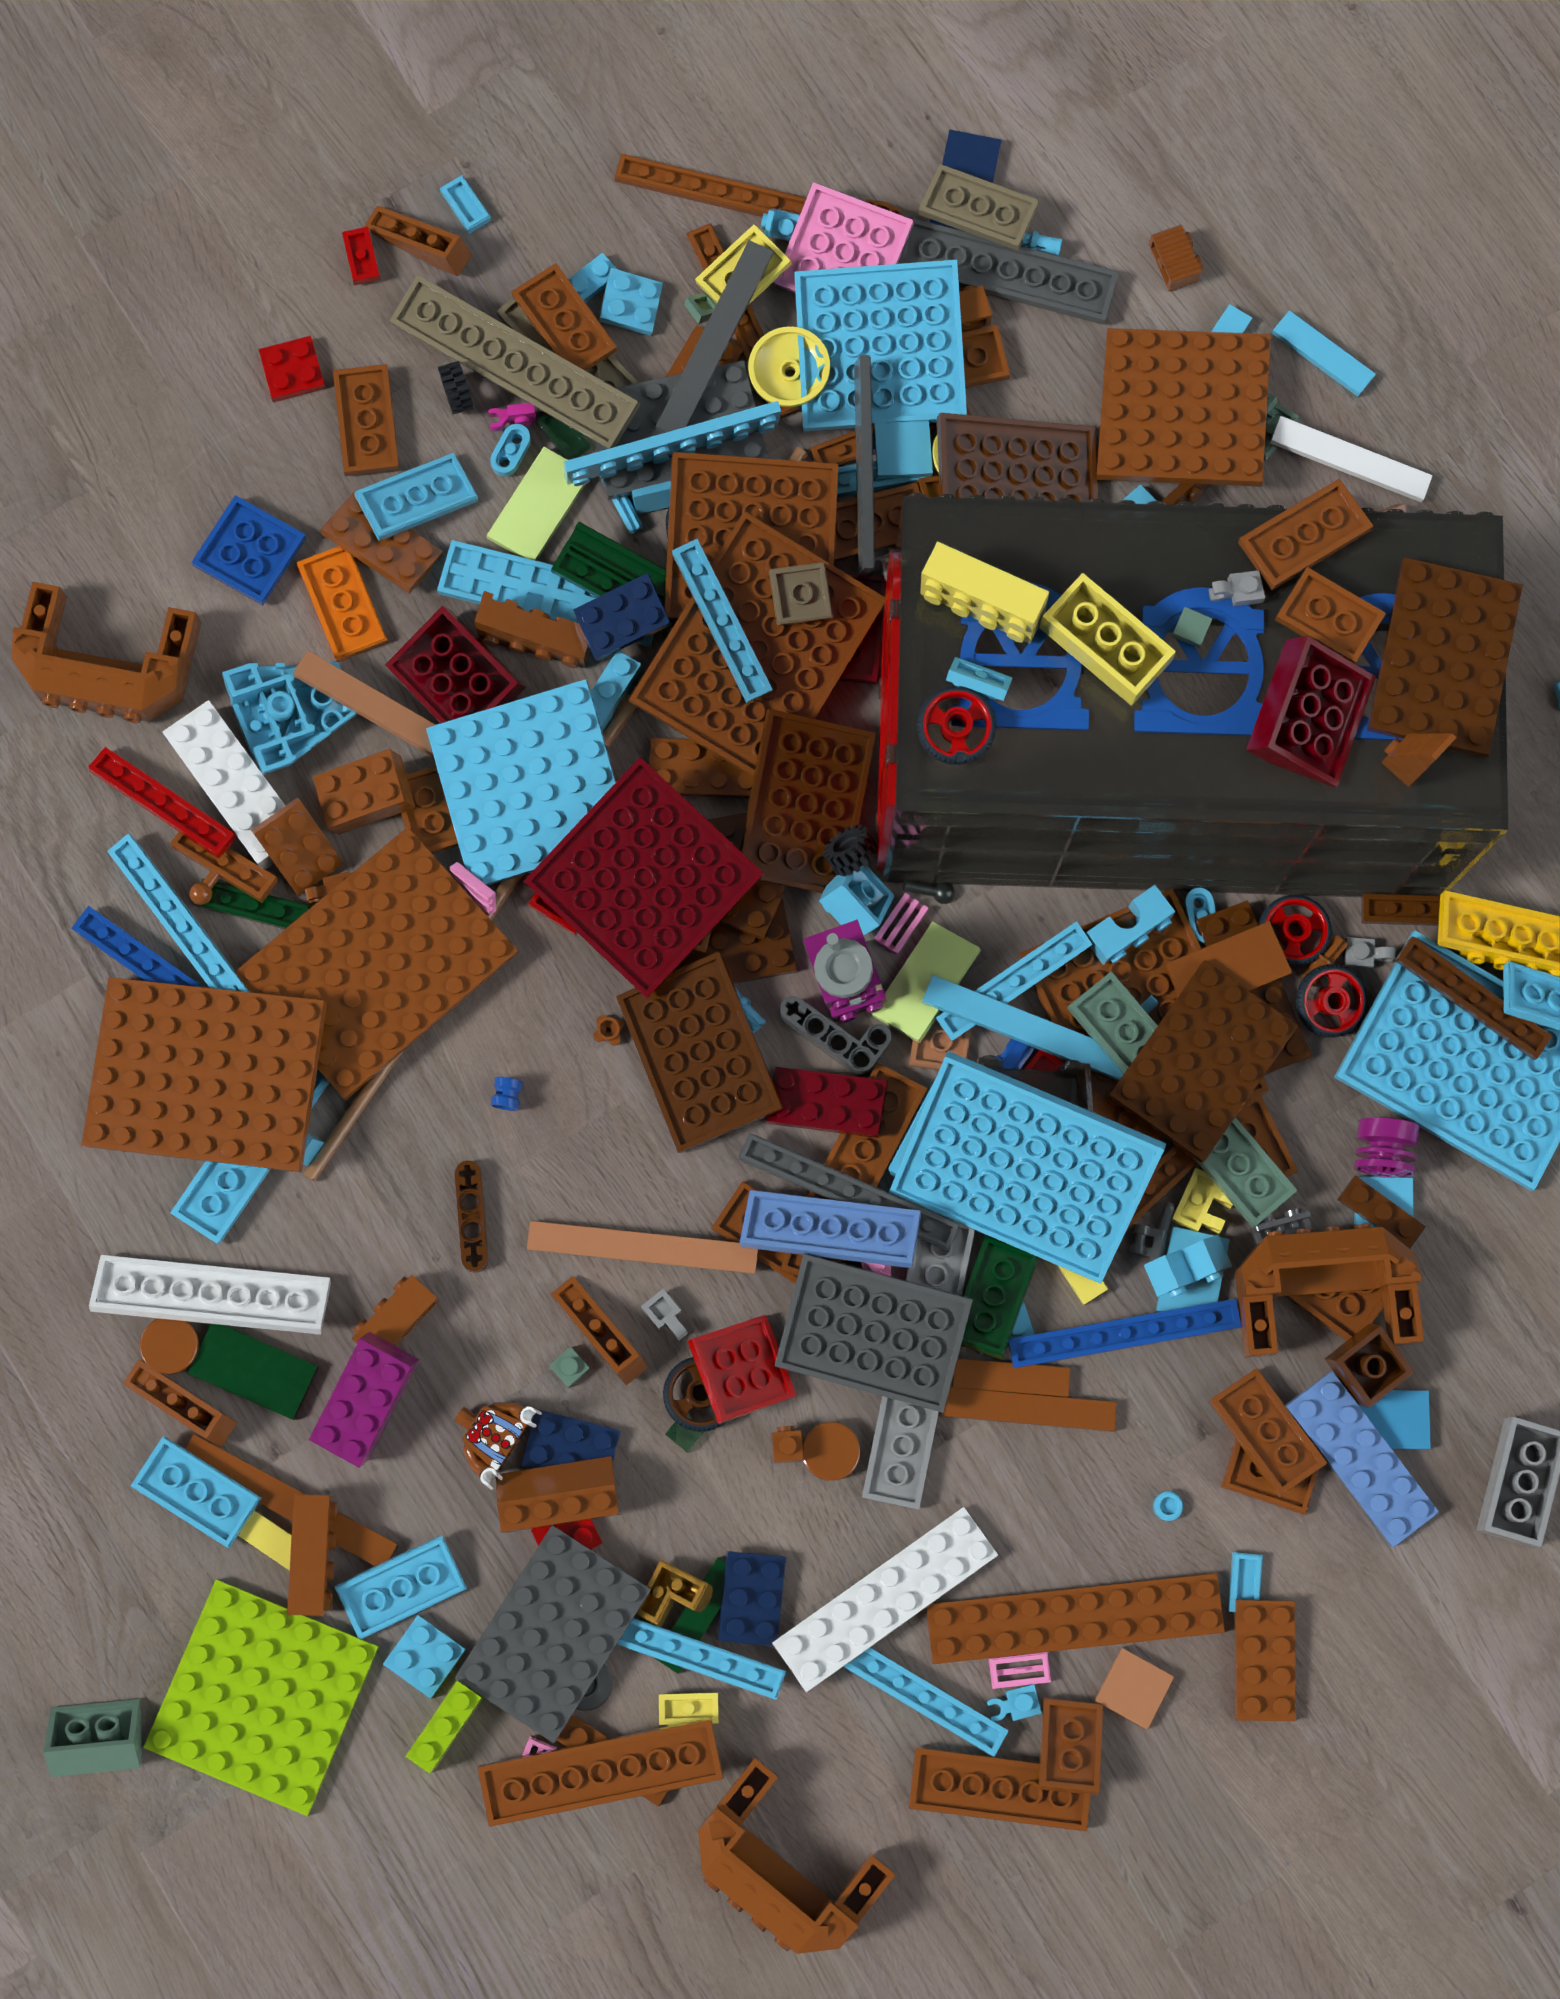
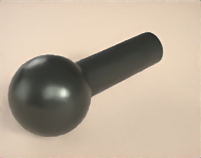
(942, 892)

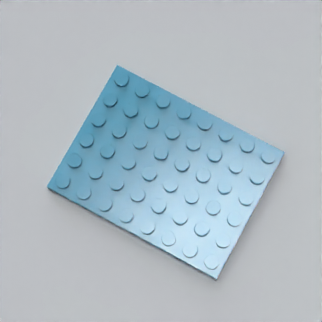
(1457, 1074)
(1026, 1167)

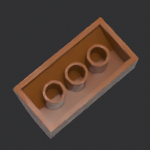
(557, 1495)

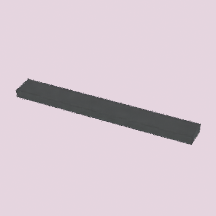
(715, 338)
(864, 465)
(839, 1186)

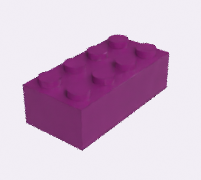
(364, 1399)

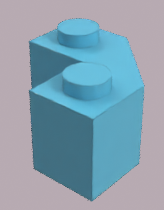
(1187, 1266)

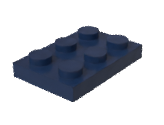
(622, 617)
(567, 1440)
(751, 1598)

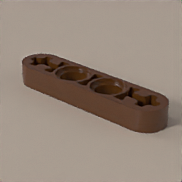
(471, 1216)

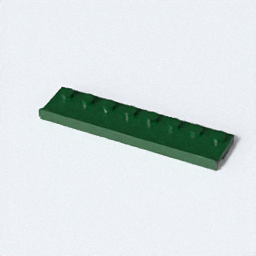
(603, 565)

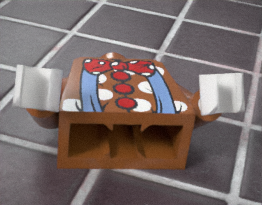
(493, 1436)

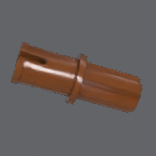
(1334, 950)

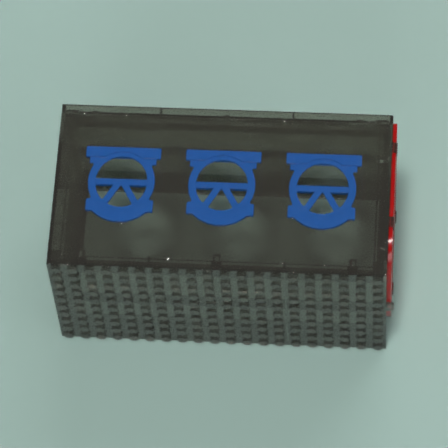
(1145, 790)

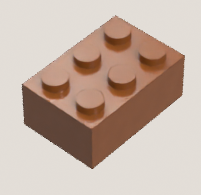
(364, 791)

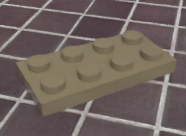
(978, 207)

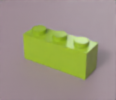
(444, 1727)

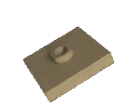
(800, 594)

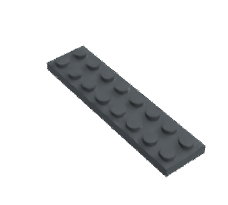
(1016, 275)

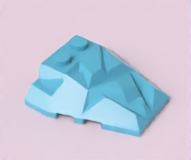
(276, 742)

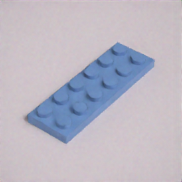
(830, 1229)
(1361, 1458)

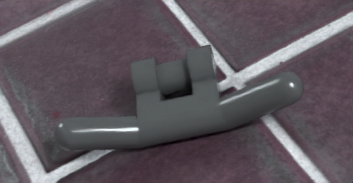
(1158, 1234)

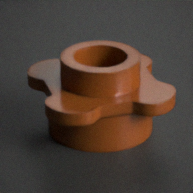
(607, 1022)

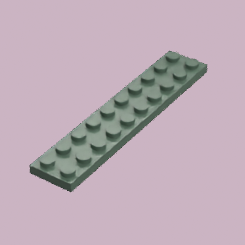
(1237, 1161)

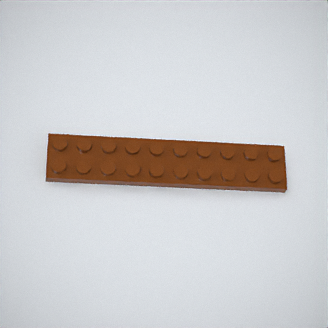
(1074, 1618)

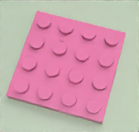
(842, 234)

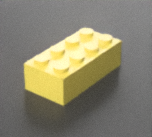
(983, 593)
(1107, 639)

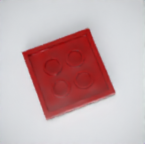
(741, 1369)

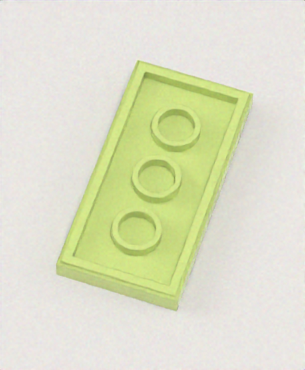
(535, 508)
(936, 954)

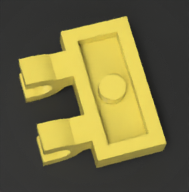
(1196, 1202)
(686, 1708)

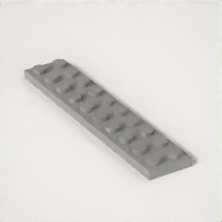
(902, 1429)

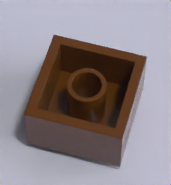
(1369, 1365)

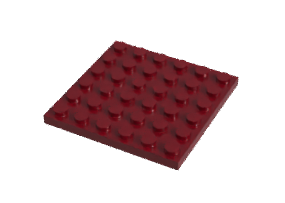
(643, 877)

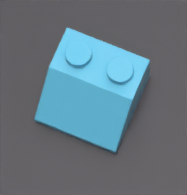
(857, 897)

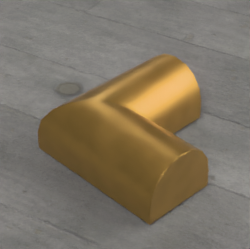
(673, 1585)

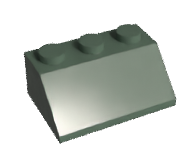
(94, 1738)

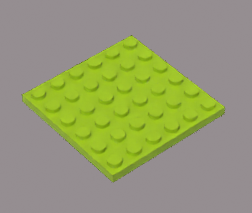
(261, 1697)

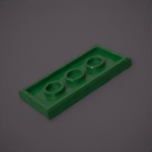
(997, 1291)
(253, 1370)

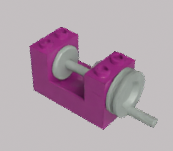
(845, 971)

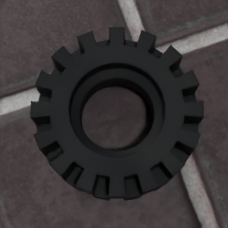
(455, 387)
(850, 850)

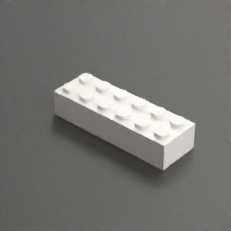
(226, 775)

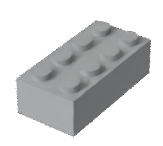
(1521, 1483)

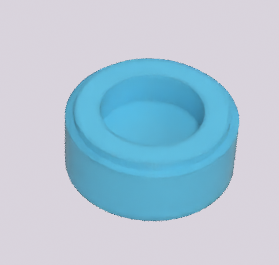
(280, 706)
(1167, 1506)

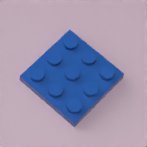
(249, 550)

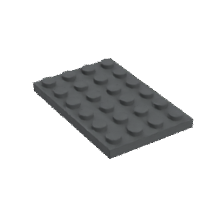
(725, 395)
(873, 1332)
(553, 1634)

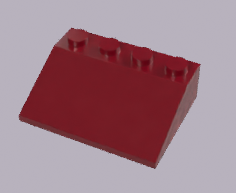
(453, 669)
(1311, 711)

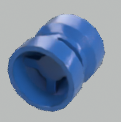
(506, 1093)

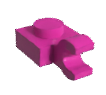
(514, 414)

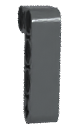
(832, 1031)

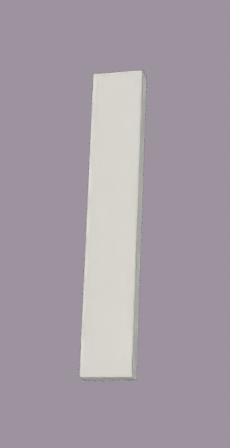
(1351, 459)

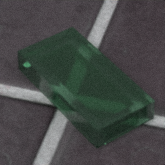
(565, 439)

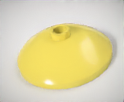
(776, 355)

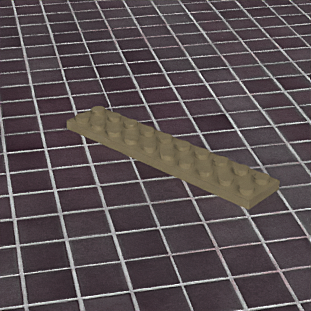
(515, 362)

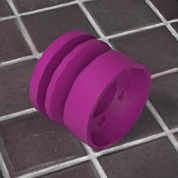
(1386, 1147)

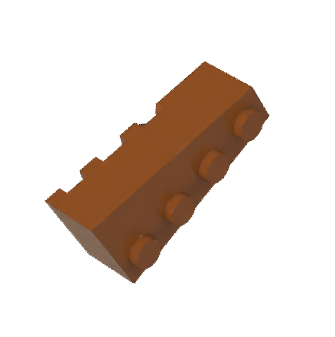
(531, 632)

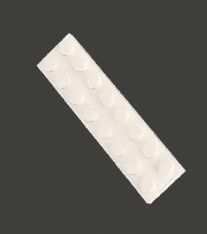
(210, 1294)
(884, 1599)

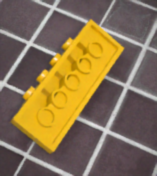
(1499, 933)

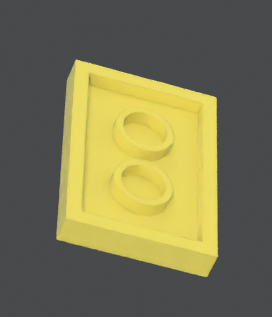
(716, 276)

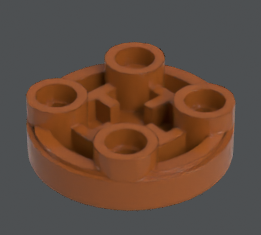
(169, 1345)
(831, 1451)

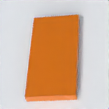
(342, 603)

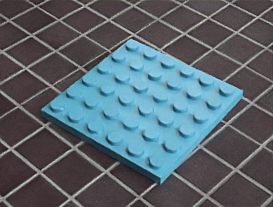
(902, 319)
(521, 777)

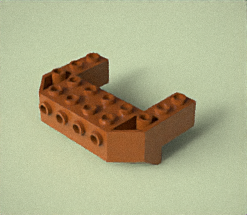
(96, 681)
(1327, 1264)
(769, 1886)

